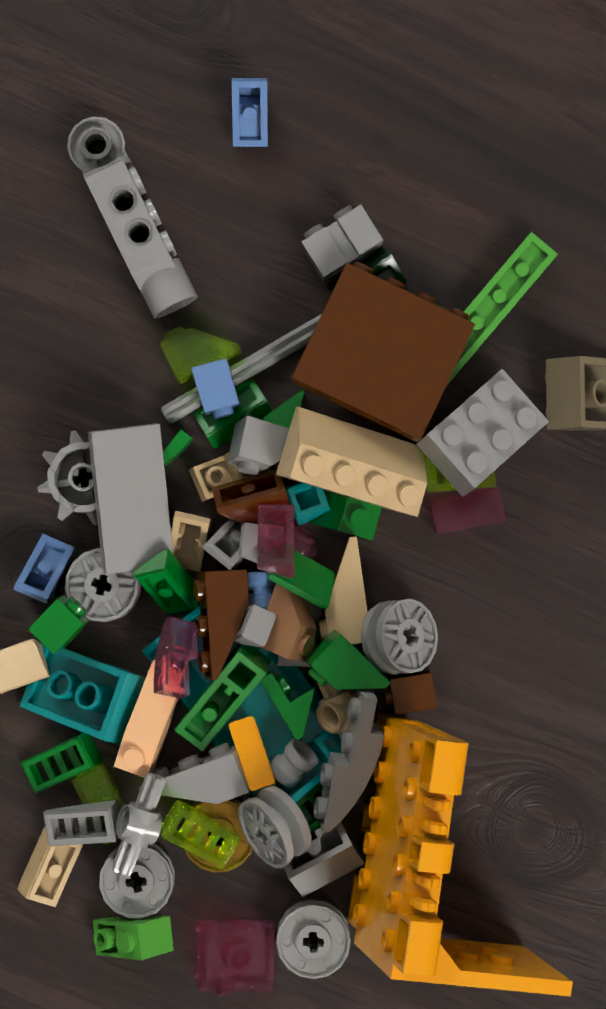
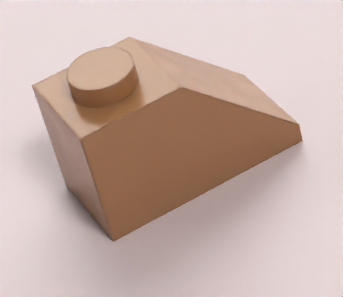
(293, 627)

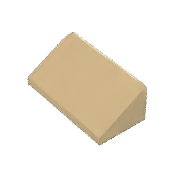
(22, 665)
(48, 871)

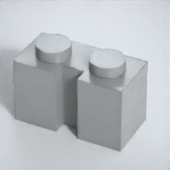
(341, 242)
(326, 860)

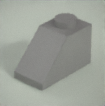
(256, 445)

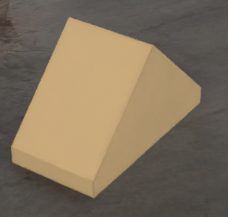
(188, 538)

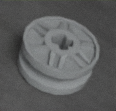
(114, 603)
(399, 636)
(274, 826)
(139, 900)
(294, 942)

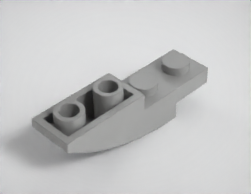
(349, 773)

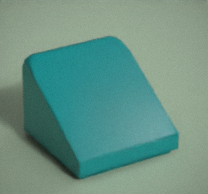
(307, 501)

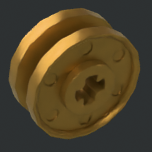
(226, 815)

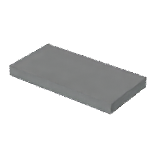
(130, 495)

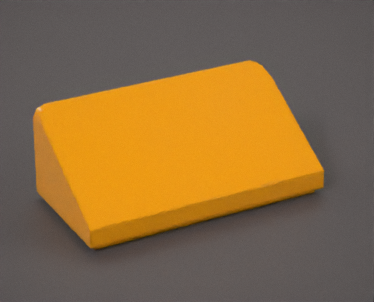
(251, 753)

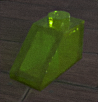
(194, 348)

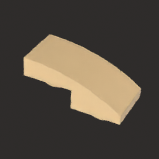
(214, 474)

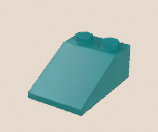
(85, 694)

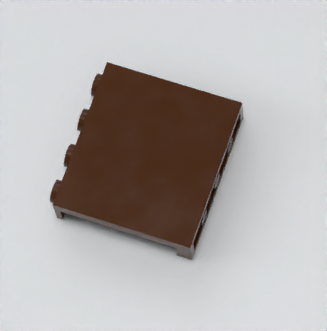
(383, 351)

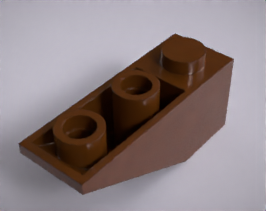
(222, 609)

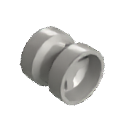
(293, 763)

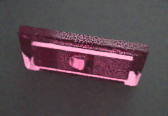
(466, 512)
(276, 539)

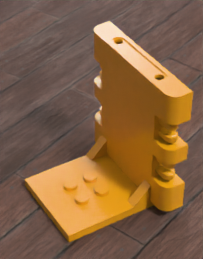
(406, 858)

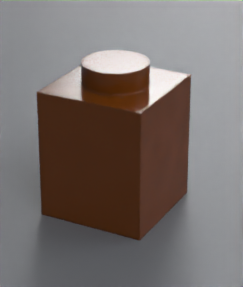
(410, 693)

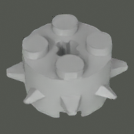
(63, 475)

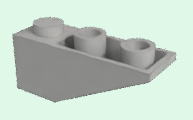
(206, 779)

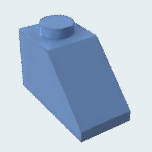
(216, 388)

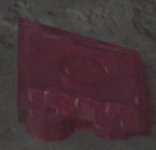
(235, 956)

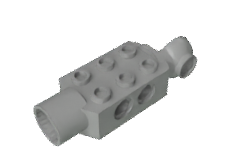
(114, 182)

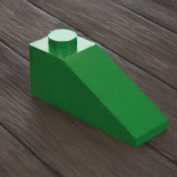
(223, 696)

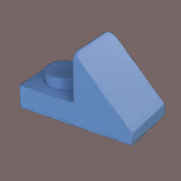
(250, 112)
(44, 569)

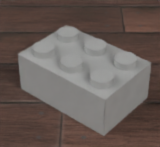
(482, 433)

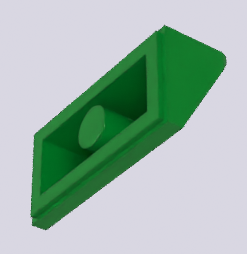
(251, 404)
(311, 581)
(167, 583)

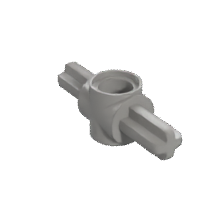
(138, 824)

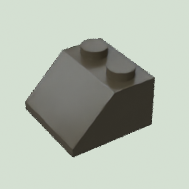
(576, 393)

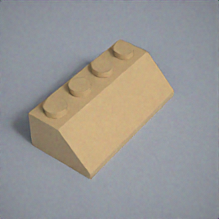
(354, 462)

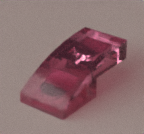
(175, 648)

